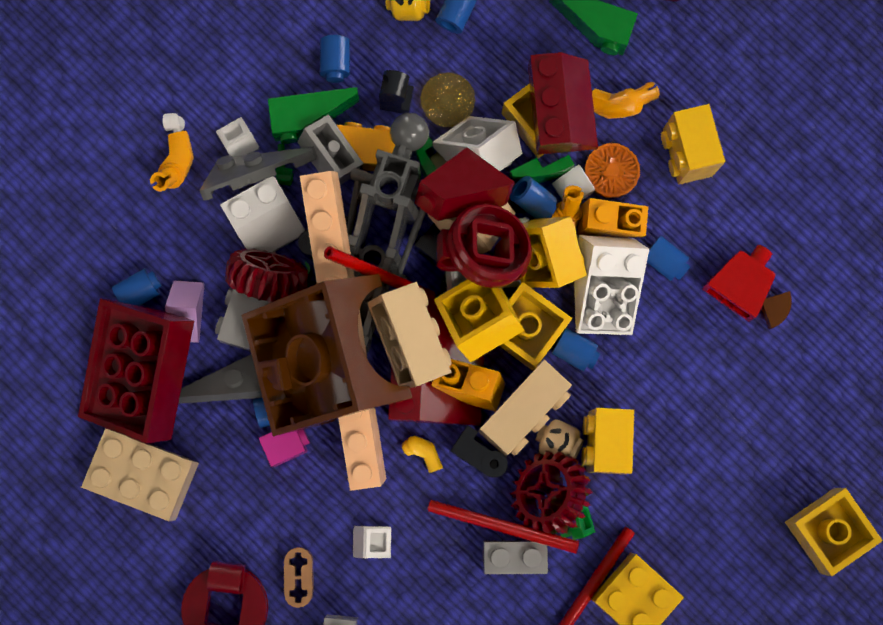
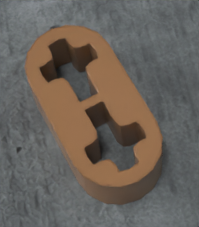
(291, 577)

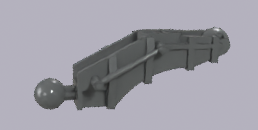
(408, 134)

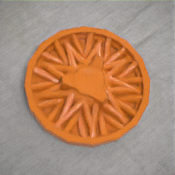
(612, 170)

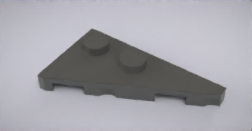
(252, 168)
(229, 383)

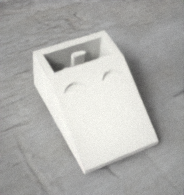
(612, 289)

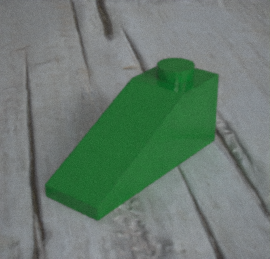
(599, 22)
(294, 113)

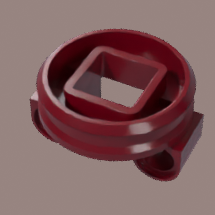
(459, 246)
(227, 579)

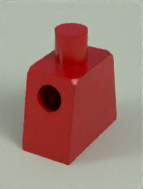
(743, 282)

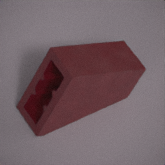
(460, 184)

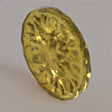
(447, 99)

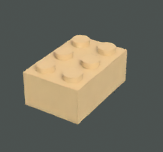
(410, 335)
(526, 409)
(140, 475)

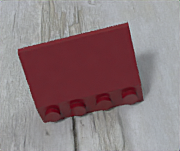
(135, 370)
(429, 403)

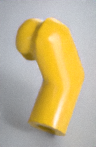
(423, 448)

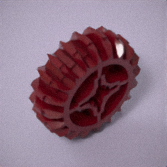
(265, 274)
(561, 506)

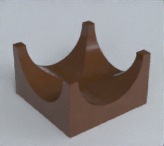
(323, 355)

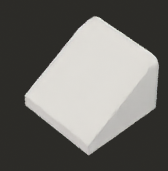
(237, 138)
(575, 177)
(372, 542)

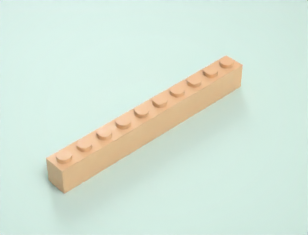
(328, 228)

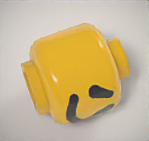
(408, 9)

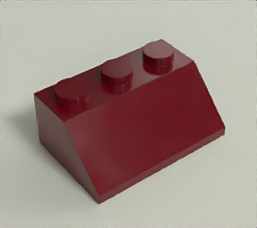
(562, 103)

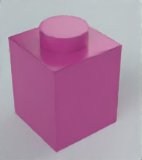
(284, 447)

